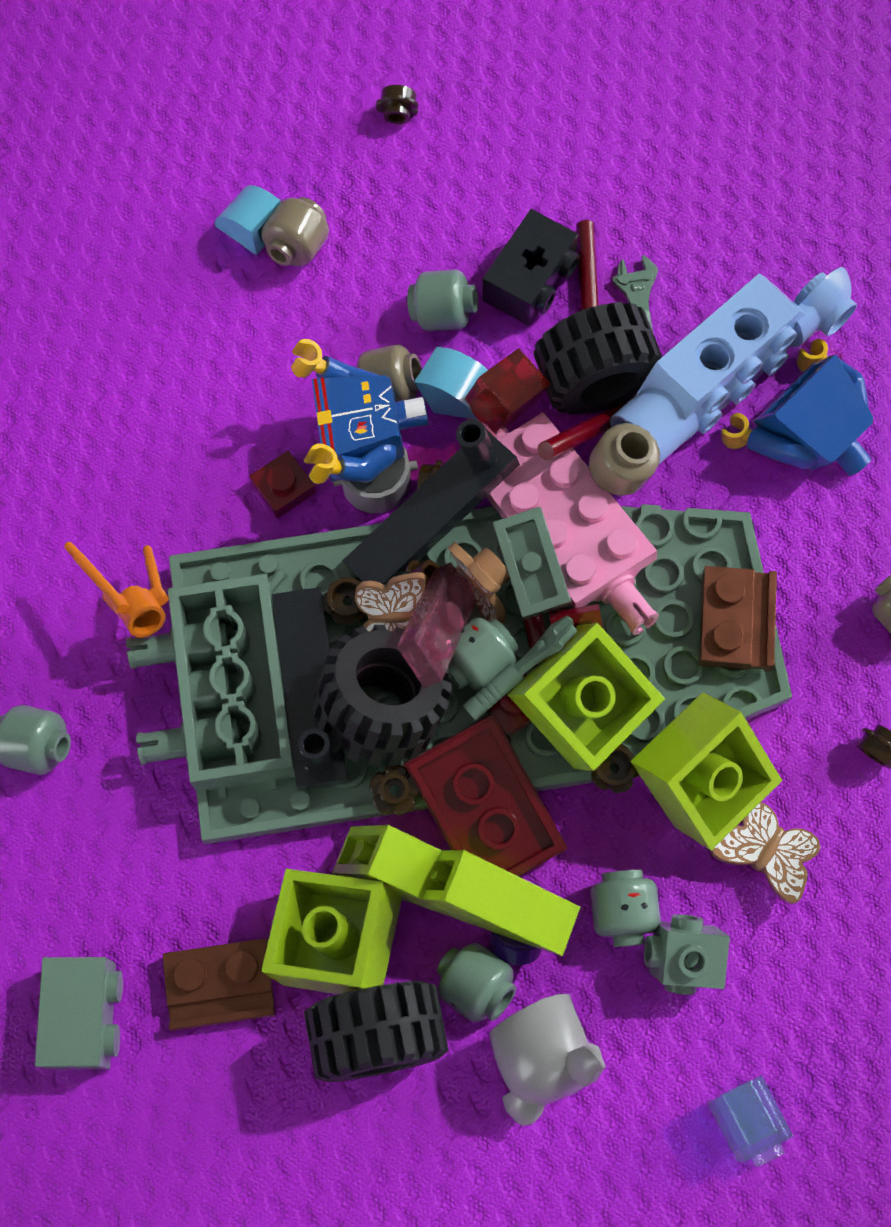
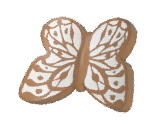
(486, 576)
(390, 603)
(771, 851)

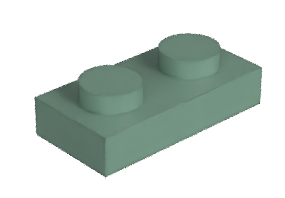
(532, 563)

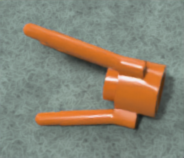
(136, 606)

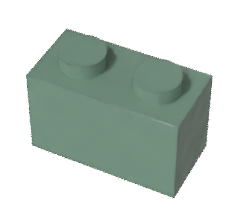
(78, 1013)

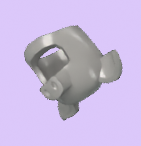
(543, 1057)

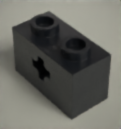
(530, 268)

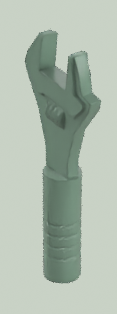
(638, 284)
(549, 644)

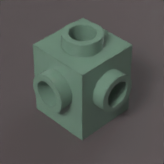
(687, 954)

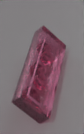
(437, 624)

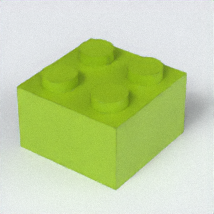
(586, 697)
(707, 770)
(331, 932)

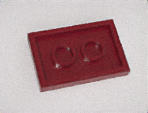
(486, 799)

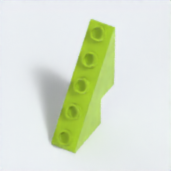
(458, 886)

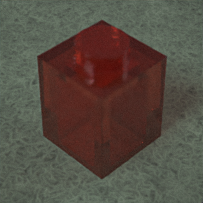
(506, 391)

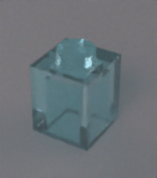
(751, 1121)

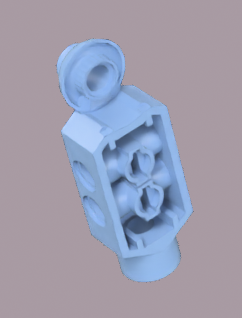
(730, 352)

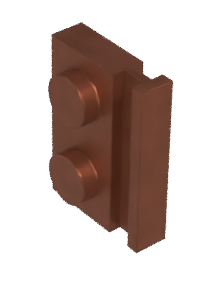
(737, 618)
(217, 985)

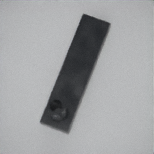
(434, 506)
(302, 654)

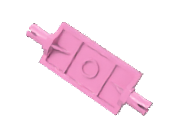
(590, 531)

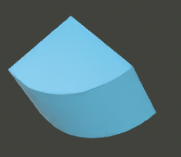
(246, 217)
(448, 380)

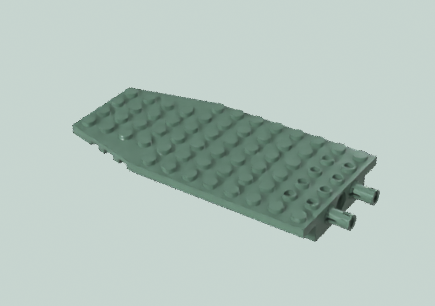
(234, 683)

